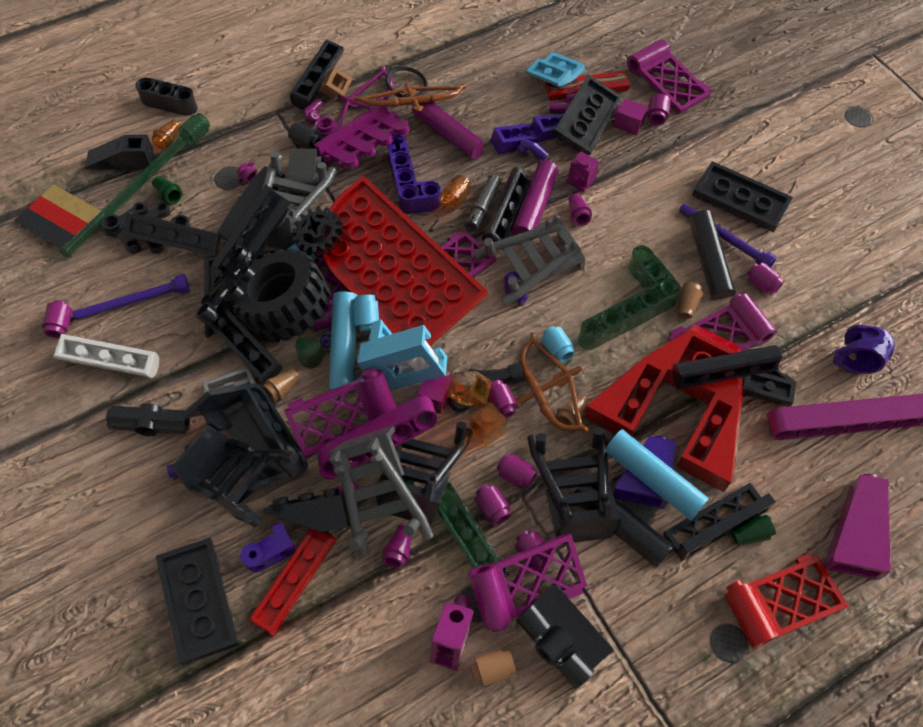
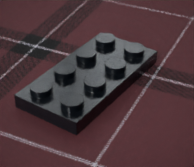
(587, 115)
(742, 196)
(196, 601)

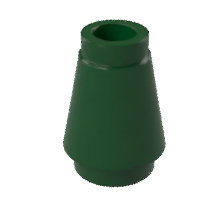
(167, 190)
(753, 531)

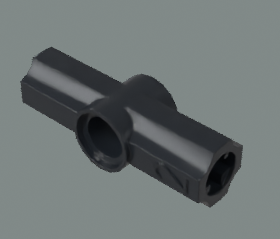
(147, 420)

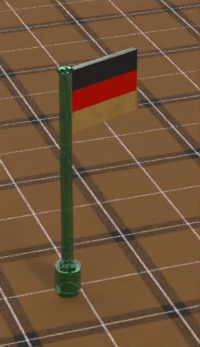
(71, 221)

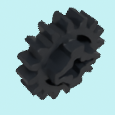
(317, 231)

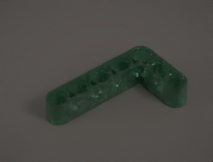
(660, 291)

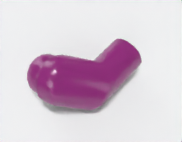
(561, 107)
(311, 110)

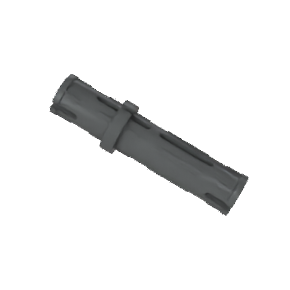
(480, 209)

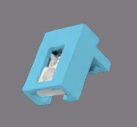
(402, 355)

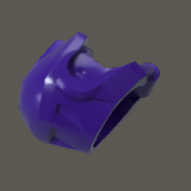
(872, 349)

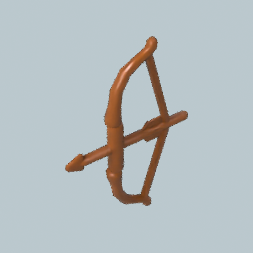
(412, 99)
(559, 379)

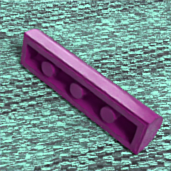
(451, 129)
(536, 197)

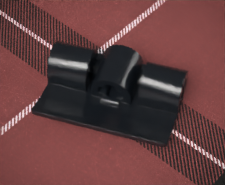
(564, 636)

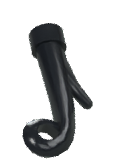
(511, 374)

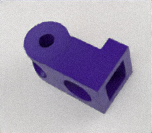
(268, 551)

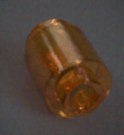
(455, 191)

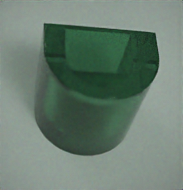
(309, 352)

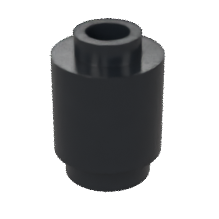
(304, 135)

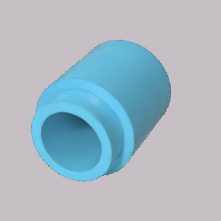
(365, 312)
(558, 344)

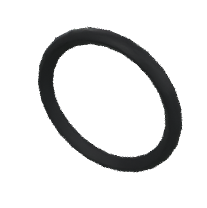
(402, 68)

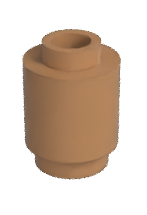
(493, 667)

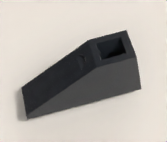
(121, 154)
(316, 512)

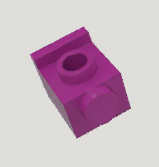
(582, 171)

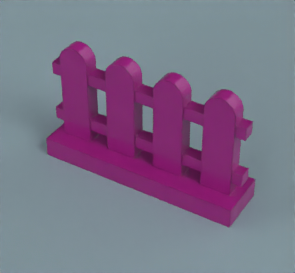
(353, 137)

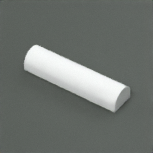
(107, 356)

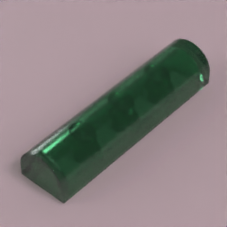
(466, 530)

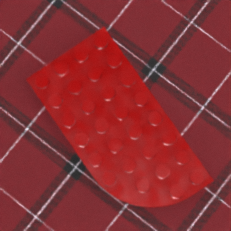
(398, 264)

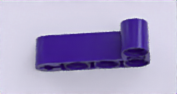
(411, 196)

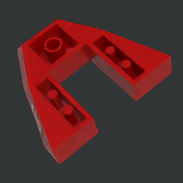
(715, 441)

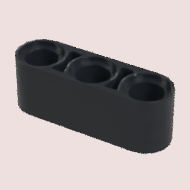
(166, 96)

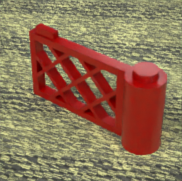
(753, 609)

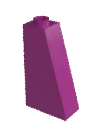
(863, 531)

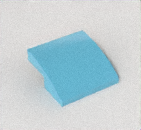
(556, 69)

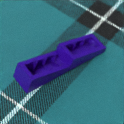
(508, 137)

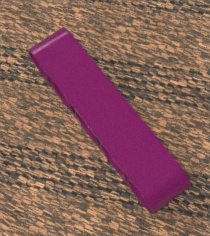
(406, 414)

